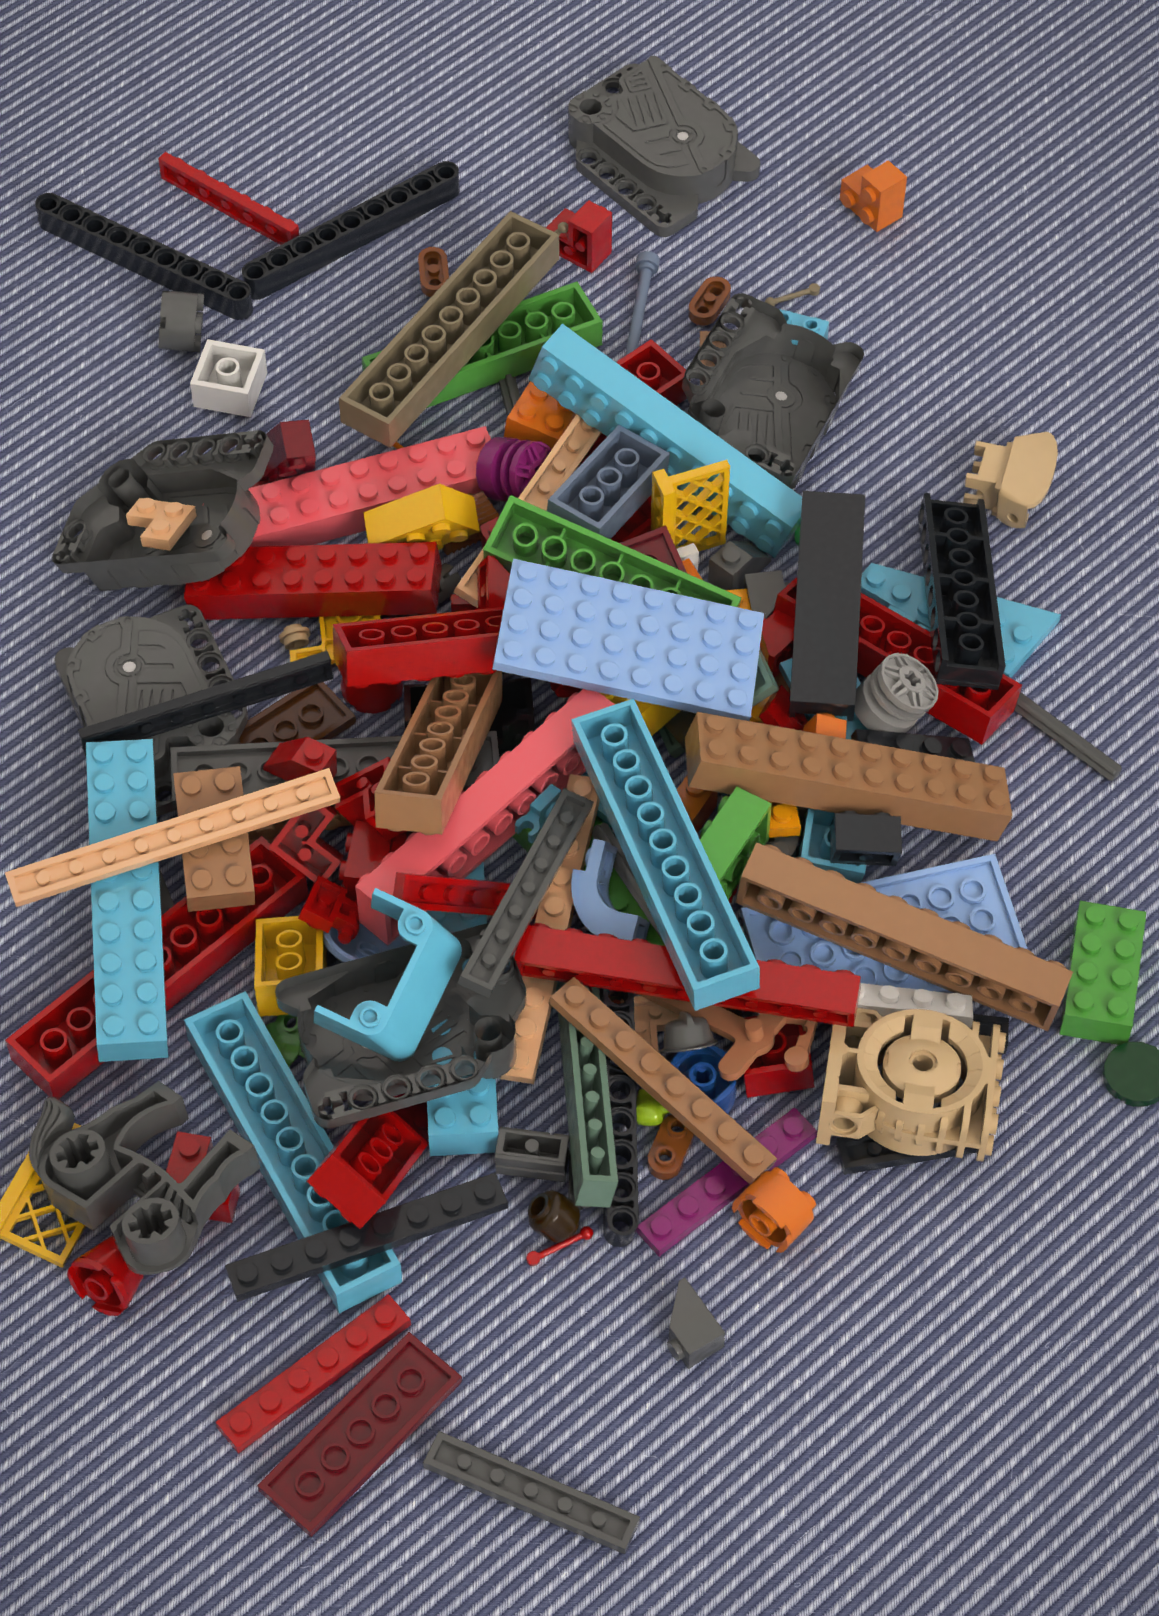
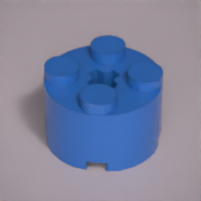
(702, 1070)

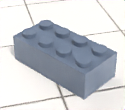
(610, 483)

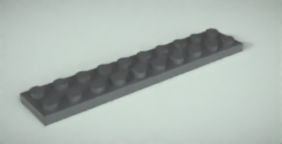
(352, 757)

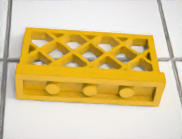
(668, 498)
(13, 1204)

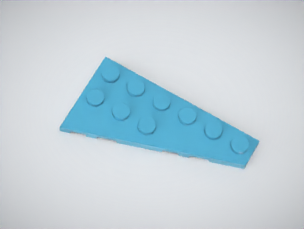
(1021, 625)

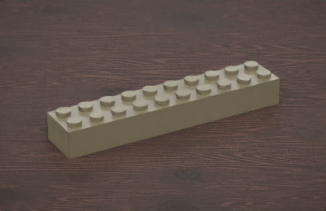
(449, 329)

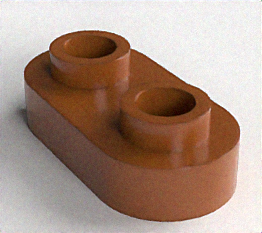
(432, 269)
(705, 306)
(672, 1144)

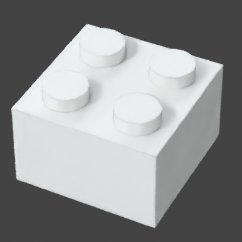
(228, 378)

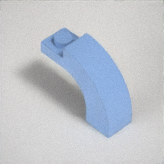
(592, 896)

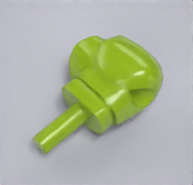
(649, 1110)

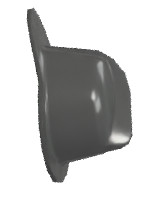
(687, 1034)

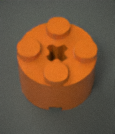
(774, 1210)

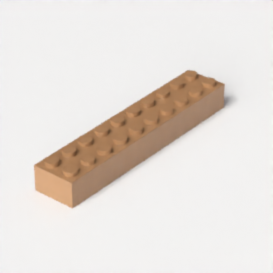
(847, 776)
(903, 936)

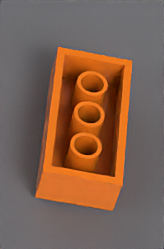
(537, 417)

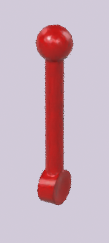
(533, 1257)

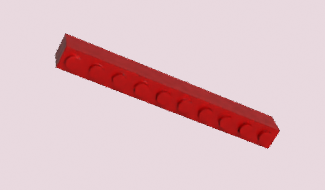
(648, 970)

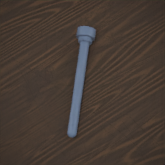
(646, 266)

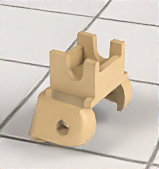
(1013, 476)

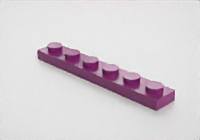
(720, 1186)

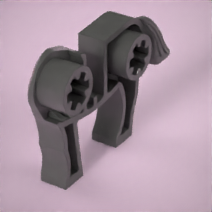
(97, 1171)

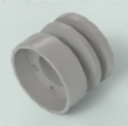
(895, 694)

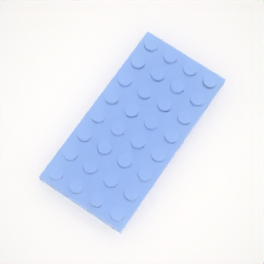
(629, 641)
(958, 891)

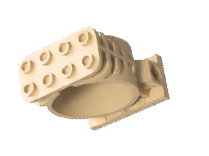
(922, 1064)

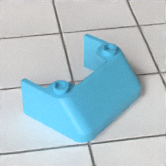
(401, 1025)

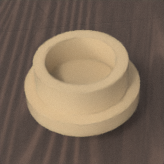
(295, 636)

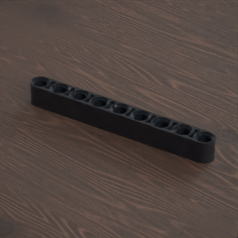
(351, 230)
(143, 255)
(625, 1143)

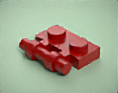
(330, 908)

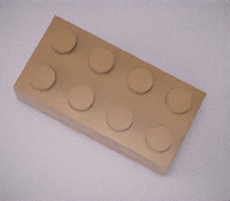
(221, 871)

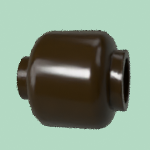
(553, 1216)

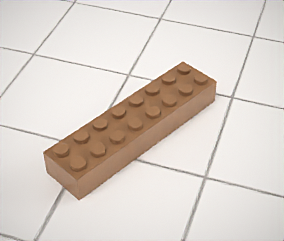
(437, 753)

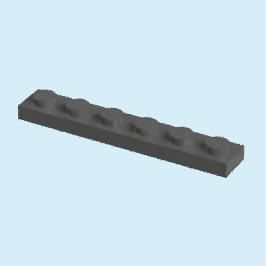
(531, 1492)

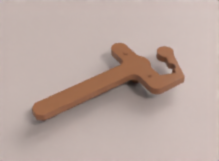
(750, 1037)

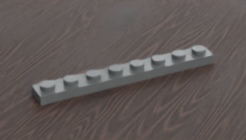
(525, 893)

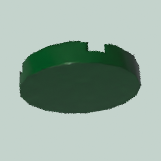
(1133, 1073)

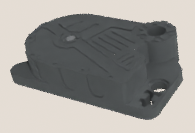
(659, 143)
(773, 401)
(220, 534)
(143, 664)
(351, 1072)

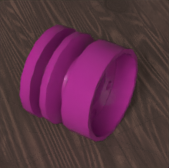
(508, 466)

